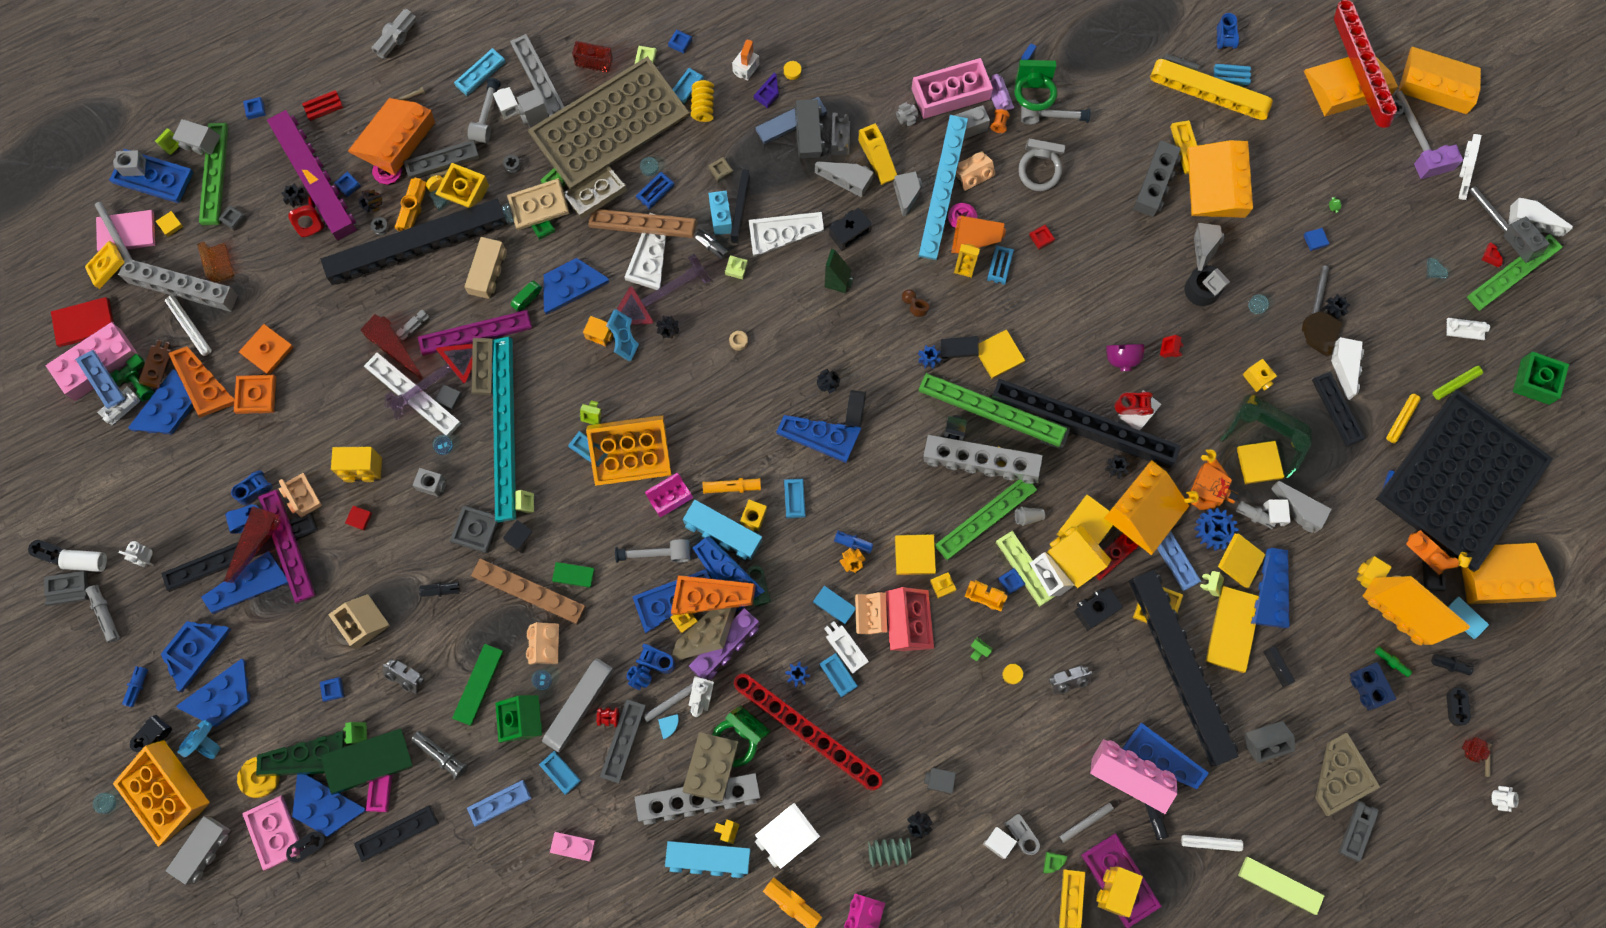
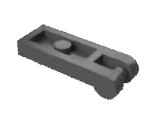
(1358, 831)

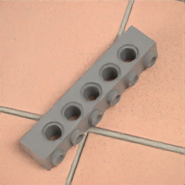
(178, 284)
(975, 451)
(645, 802)

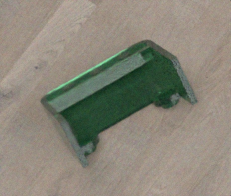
(1255, 409)

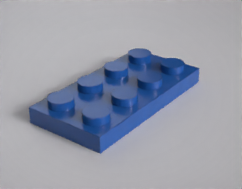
(160, 179)

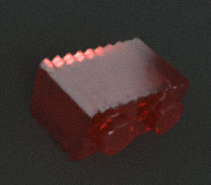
(592, 56)

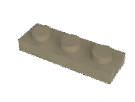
(481, 366)

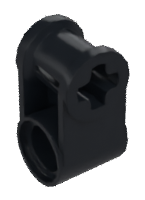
(152, 731)

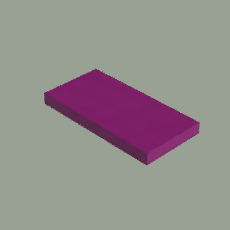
(1113, 854)

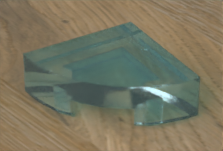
(438, 201)
(1435, 269)

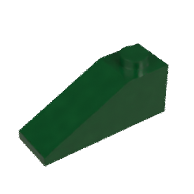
(837, 273)

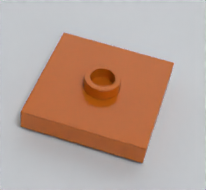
(266, 349)
(255, 394)

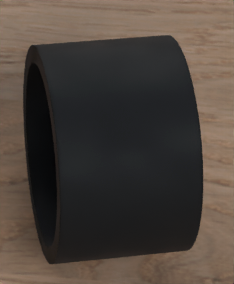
(1194, 293)

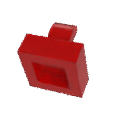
(1171, 346)

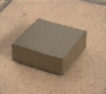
(720, 169)

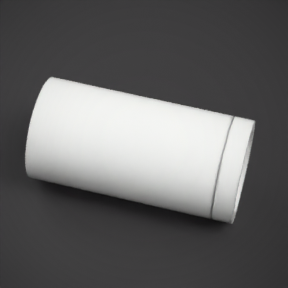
(82, 560)

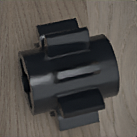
(293, 195)
(370, 201)
(1337, 306)
(667, 327)
(828, 381)
(1112, 464)
(919, 824)

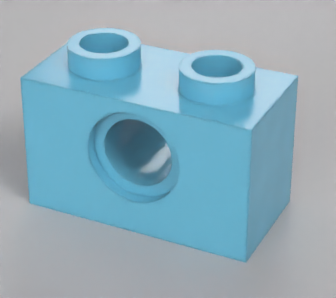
(720, 212)

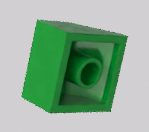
(518, 718)

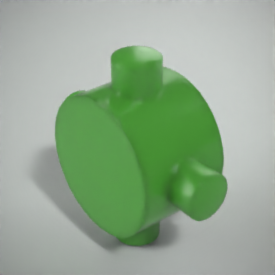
(1335, 205)

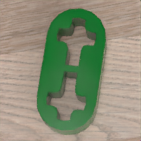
(526, 296)

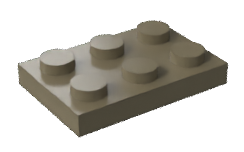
(595, 192)
(710, 767)

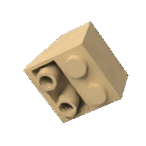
(359, 621)

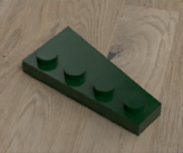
(300, 758)

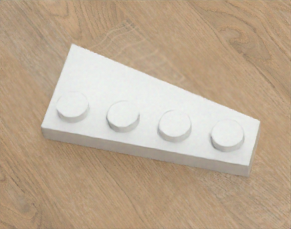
(780, 231)
(647, 261)

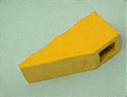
(877, 153)

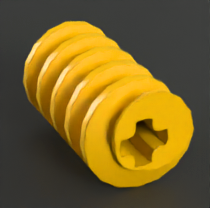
(702, 101)

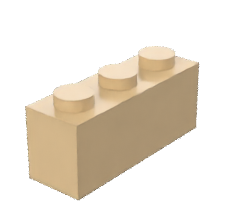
(485, 268)

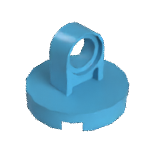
(199, 741)

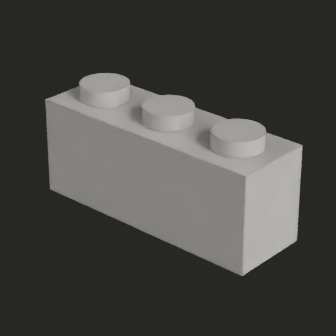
(198, 851)

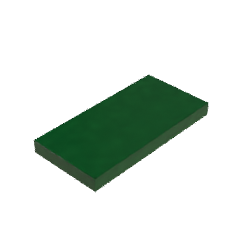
(366, 761)

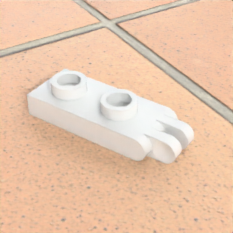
(846, 648)

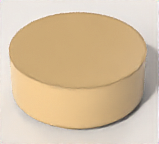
(738, 340)

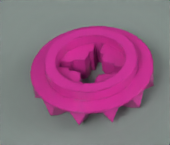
(383, 178)
(960, 209)

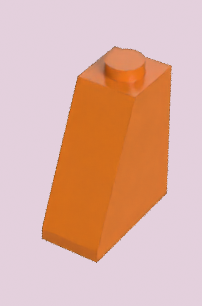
(976, 232)

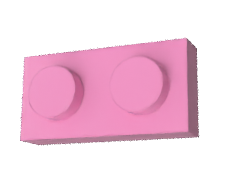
(572, 846)

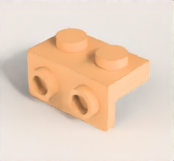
(975, 170)
(300, 494)
(871, 613)
(543, 643)

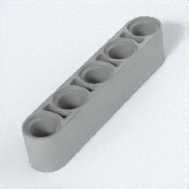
(577, 705)

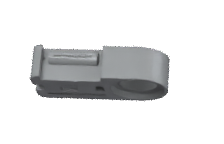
(1022, 833)

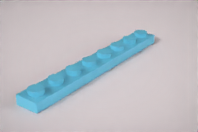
(943, 187)

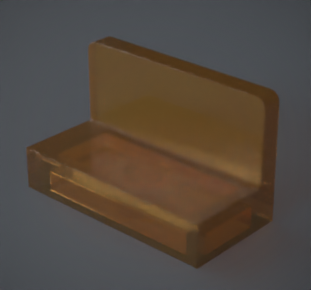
(215, 262)

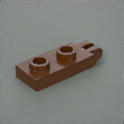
(155, 365)

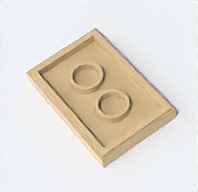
(538, 204)

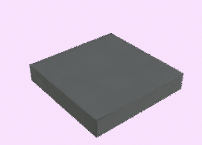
(474, 529)

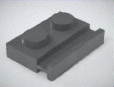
(65, 588)

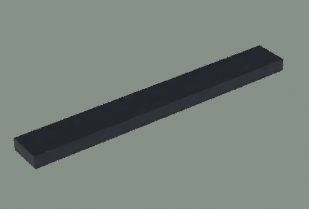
(221, 559)

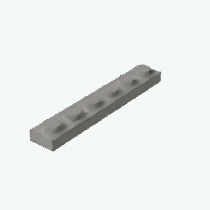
(537, 74)

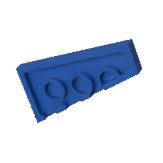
(823, 437)
(722, 566)
(257, 578)
(1273, 599)
(656, 604)
(1165, 756)

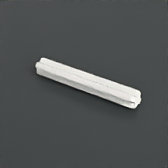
(188, 325)

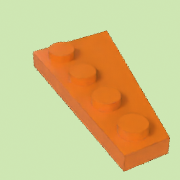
(201, 386)
(705, 594)

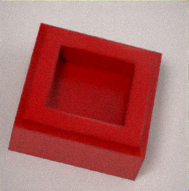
(1042, 237)
(358, 518)

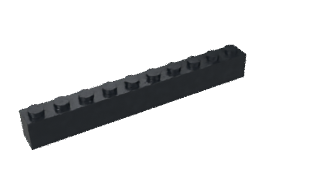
(413, 242)
(1089, 424)
(1183, 668)

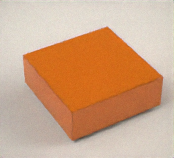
(747, 52)

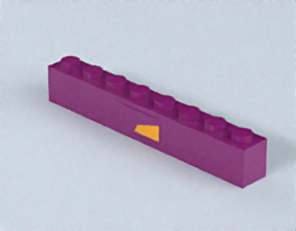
(311, 175)

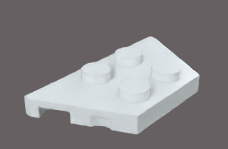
(1468, 165)

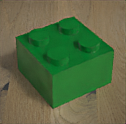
(1540, 378)

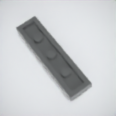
(441, 159)
(623, 741)

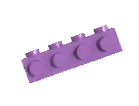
(741, 628)

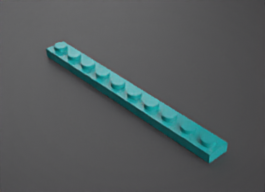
(503, 429)

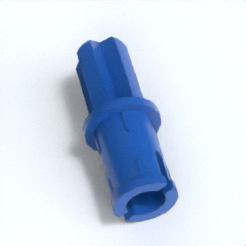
(853, 542)
(135, 686)

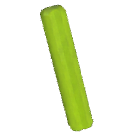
(1457, 382)

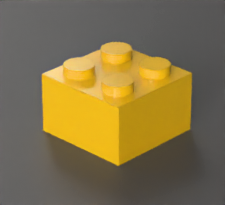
(356, 463)
(1119, 891)

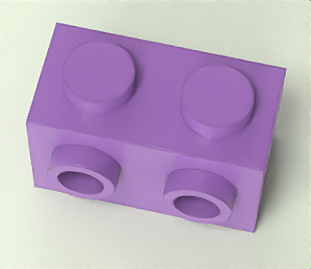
(1438, 161)

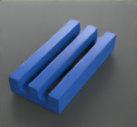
(659, 195)

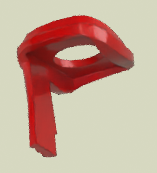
(306, 210)

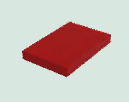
(80, 321)

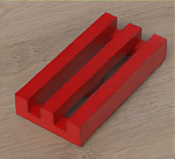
(321, 103)

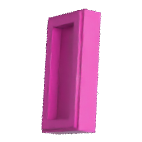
(379, 794)

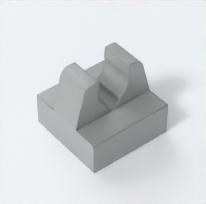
(1216, 282)

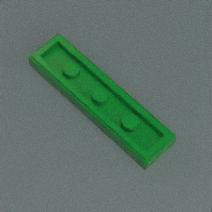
(478, 685)

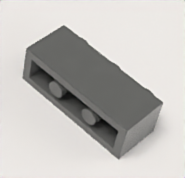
(808, 129)

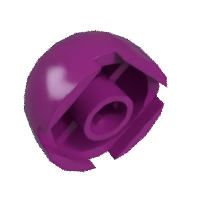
(1125, 355)

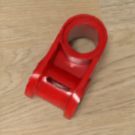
(1138, 404)

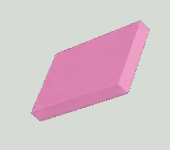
(134, 228)
(272, 832)

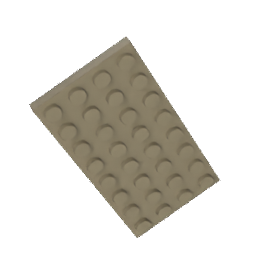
(608, 122)

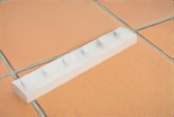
(421, 402)

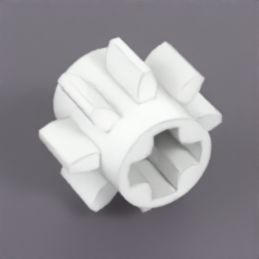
(1505, 798)

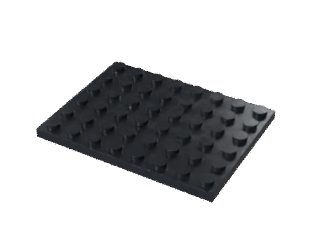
(1464, 479)

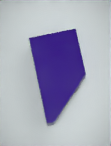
(768, 92)

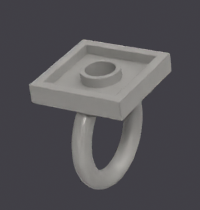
(1042, 150)

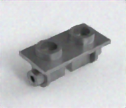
(395, 672)
(1079, 677)

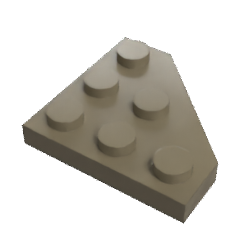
(706, 635)
(1343, 776)

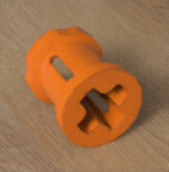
(1000, 121)

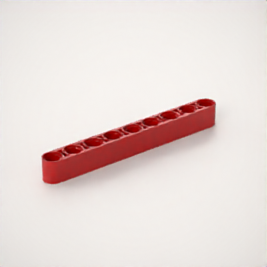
(1365, 64)
(801, 723)

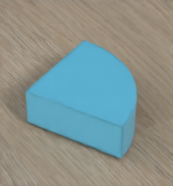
(668, 725)

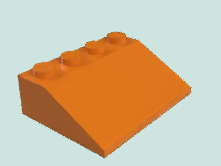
(393, 134)

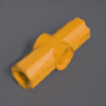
(413, 196)
(792, 904)

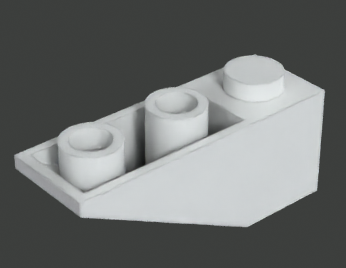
(1540, 216)
(1346, 362)

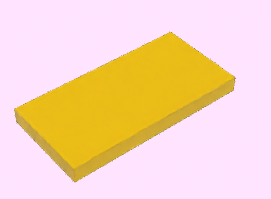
(1232, 630)

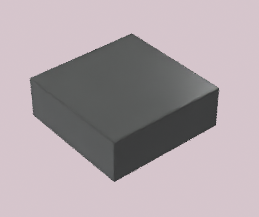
(232, 218)
(448, 397)

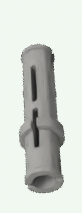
(100, 608)

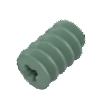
(889, 852)

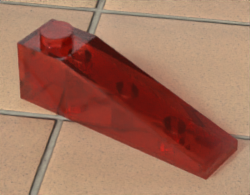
(382, 335)
(255, 534)

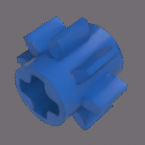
(929, 351)
(639, 676)
(801, 678)

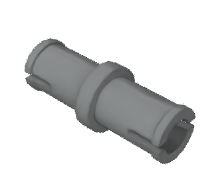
(1254, 514)

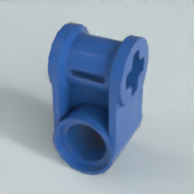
(1227, 35)
(252, 488)
(237, 518)
(653, 657)

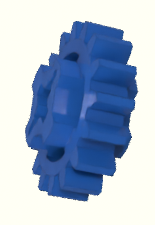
(1222, 535)

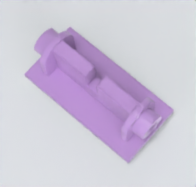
(1000, 94)

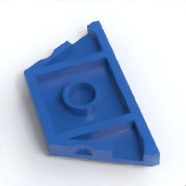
(569, 284)
(165, 408)
(191, 650)
(220, 696)
(320, 809)

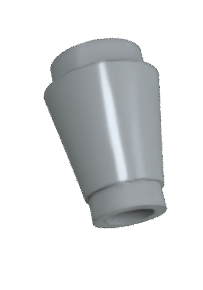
(1028, 515)

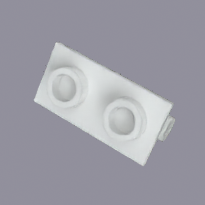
(1467, 328)
(116, 412)
(138, 554)
(700, 695)

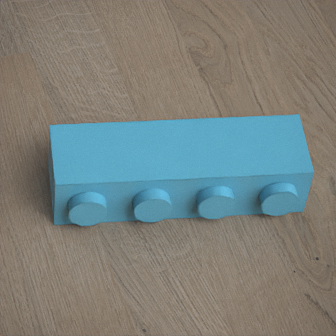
(722, 530)
(707, 857)

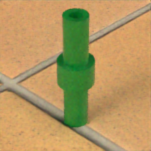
(1393, 661)

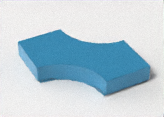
(624, 342)

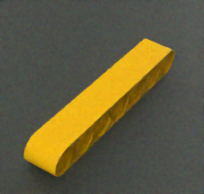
(1211, 89)

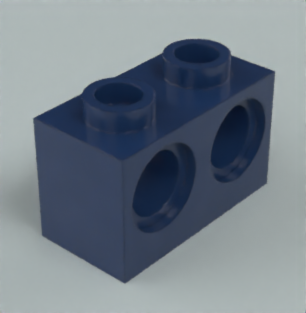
(1377, 683)

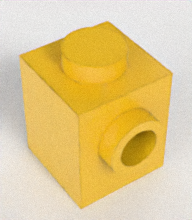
(1260, 376)
(1372, 568)

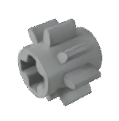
(907, 114)

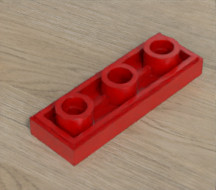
(1123, 547)

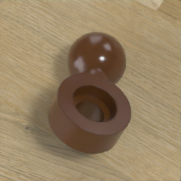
(918, 306)

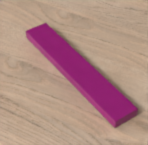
(486, 329)
(288, 549)

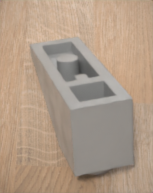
(848, 176)
(1206, 243)
(1303, 509)

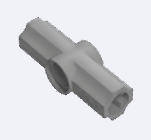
(394, 33)

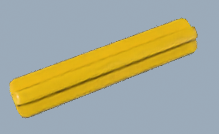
(1403, 418)

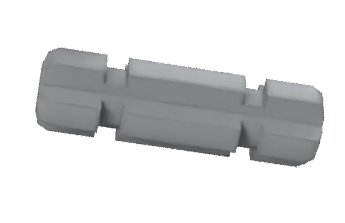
(412, 325)

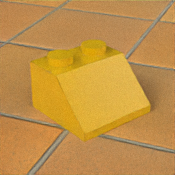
(463, 186)

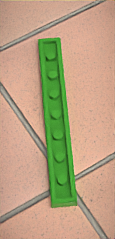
(993, 410)

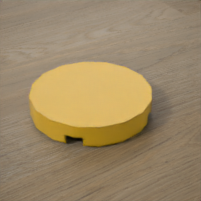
(251, 784)

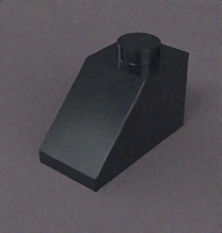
(955, 428)

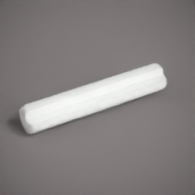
(1212, 843)

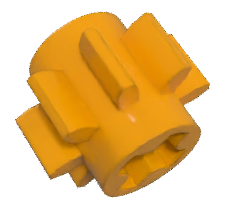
(852, 560)

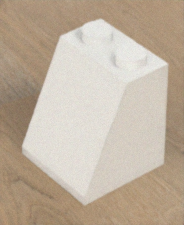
(786, 836)

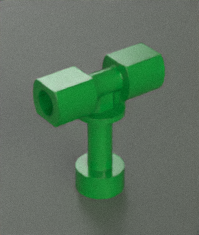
(130, 374)

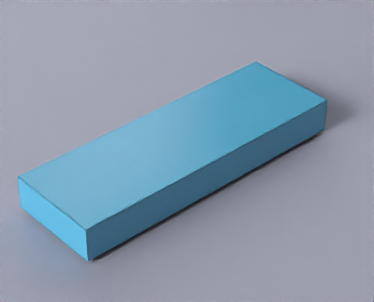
(479, 72)

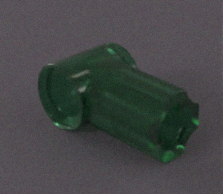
(764, 598)

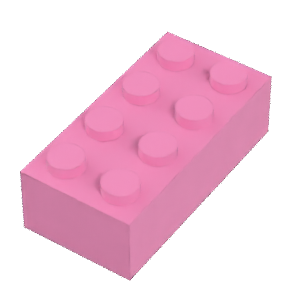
(951, 88)
(111, 348)
(1134, 775)

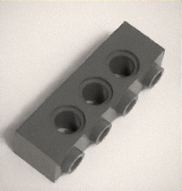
(1151, 204)

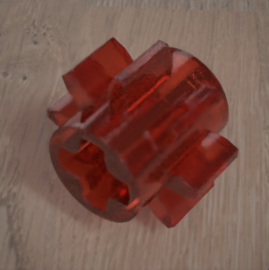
(1476, 750)

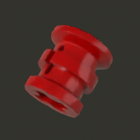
(607, 717)

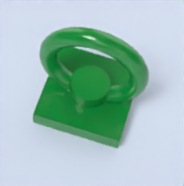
(1035, 75)
(747, 727)

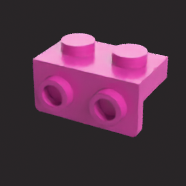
(668, 495)
(864, 912)

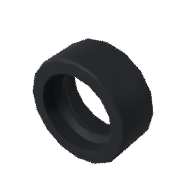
(855, 408)

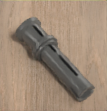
(446, 760)

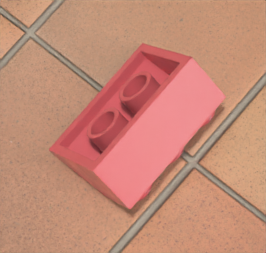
(909, 619)

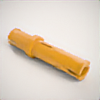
(732, 486)

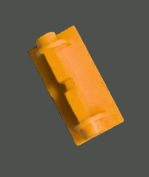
(977, 592)

